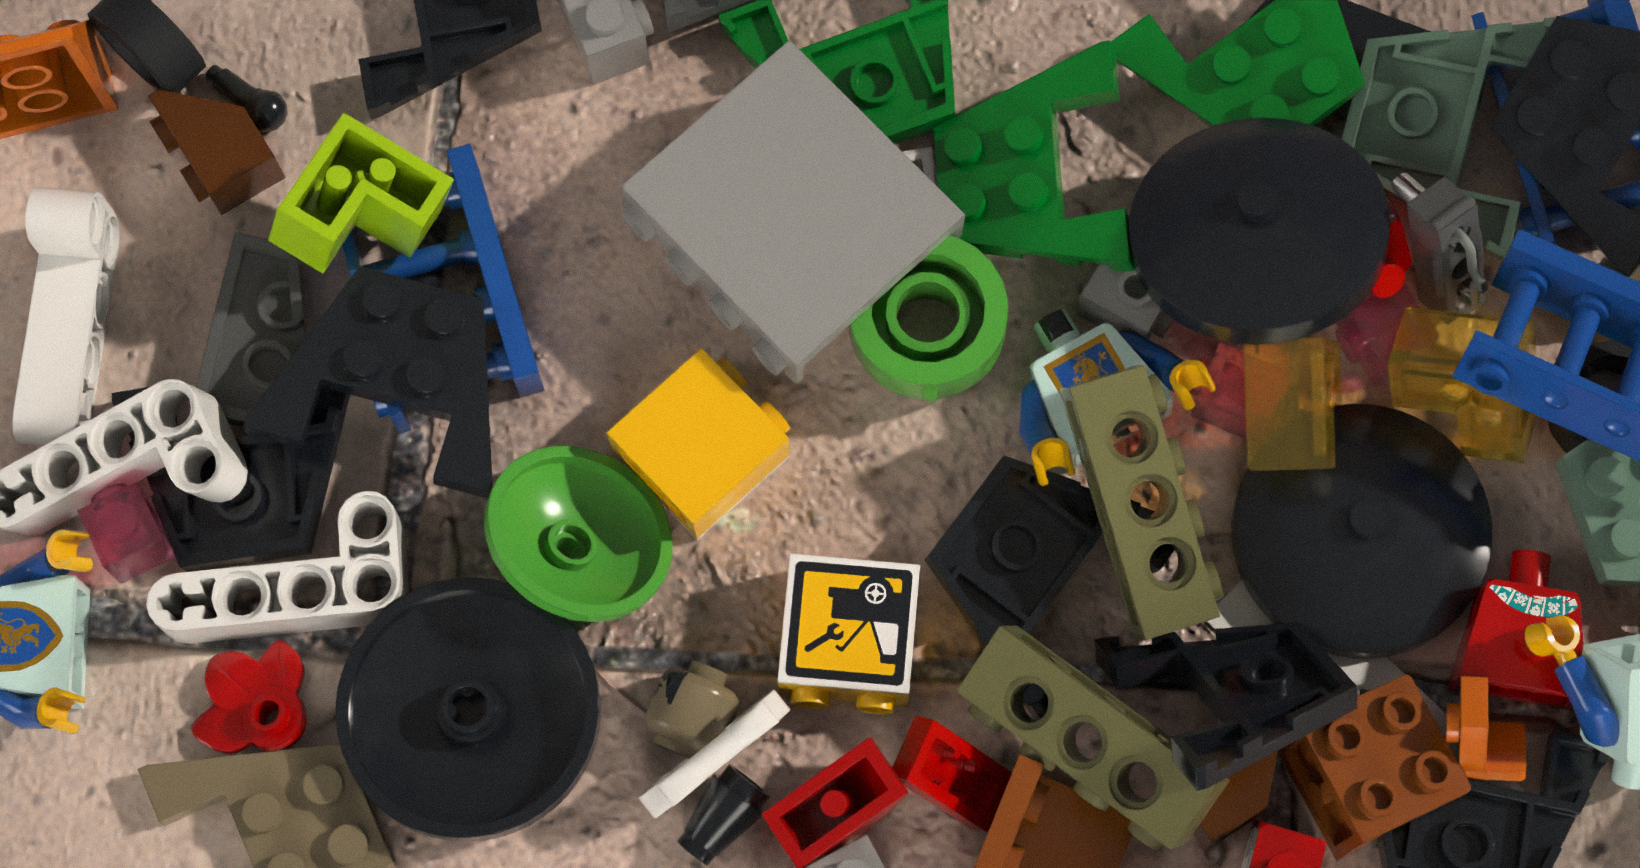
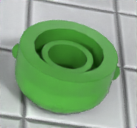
(943, 368)

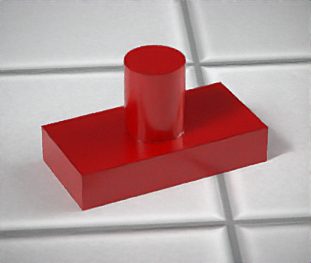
(951, 773)

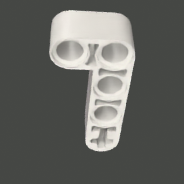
(67, 312)
(101, 464)
(283, 581)

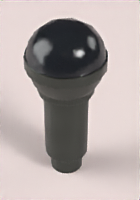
(264, 107)

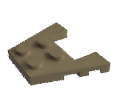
(286, 804)

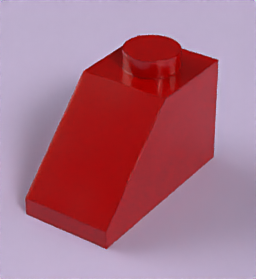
(836, 805)

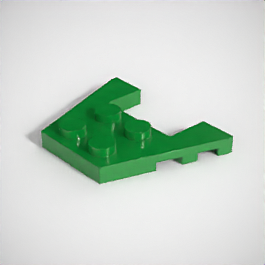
(1278, 64)
(888, 68)
(1006, 169)

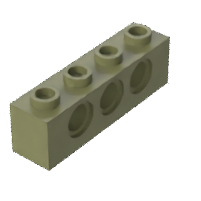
(1150, 603)
(996, 696)

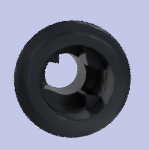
(722, 814)

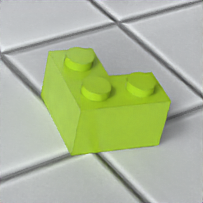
(359, 183)

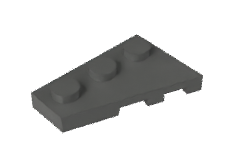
(253, 325)

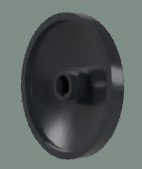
(1259, 230)
(1370, 549)
(467, 710)

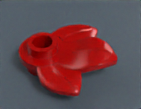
(246, 695)

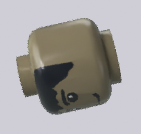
(690, 708)

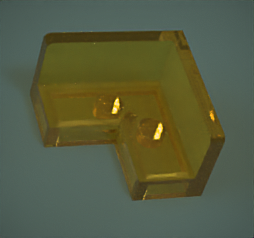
(1421, 378)
(1292, 403)

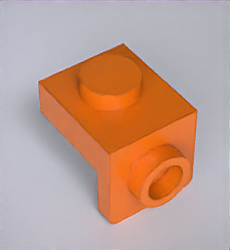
(1484, 747)

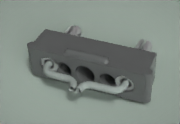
(1444, 245)

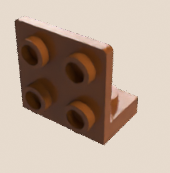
(1375, 767)
(1051, 826)

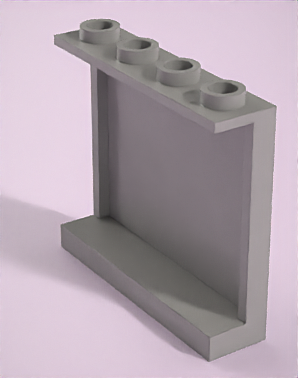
(788, 210)

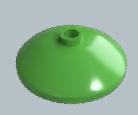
(595, 514)

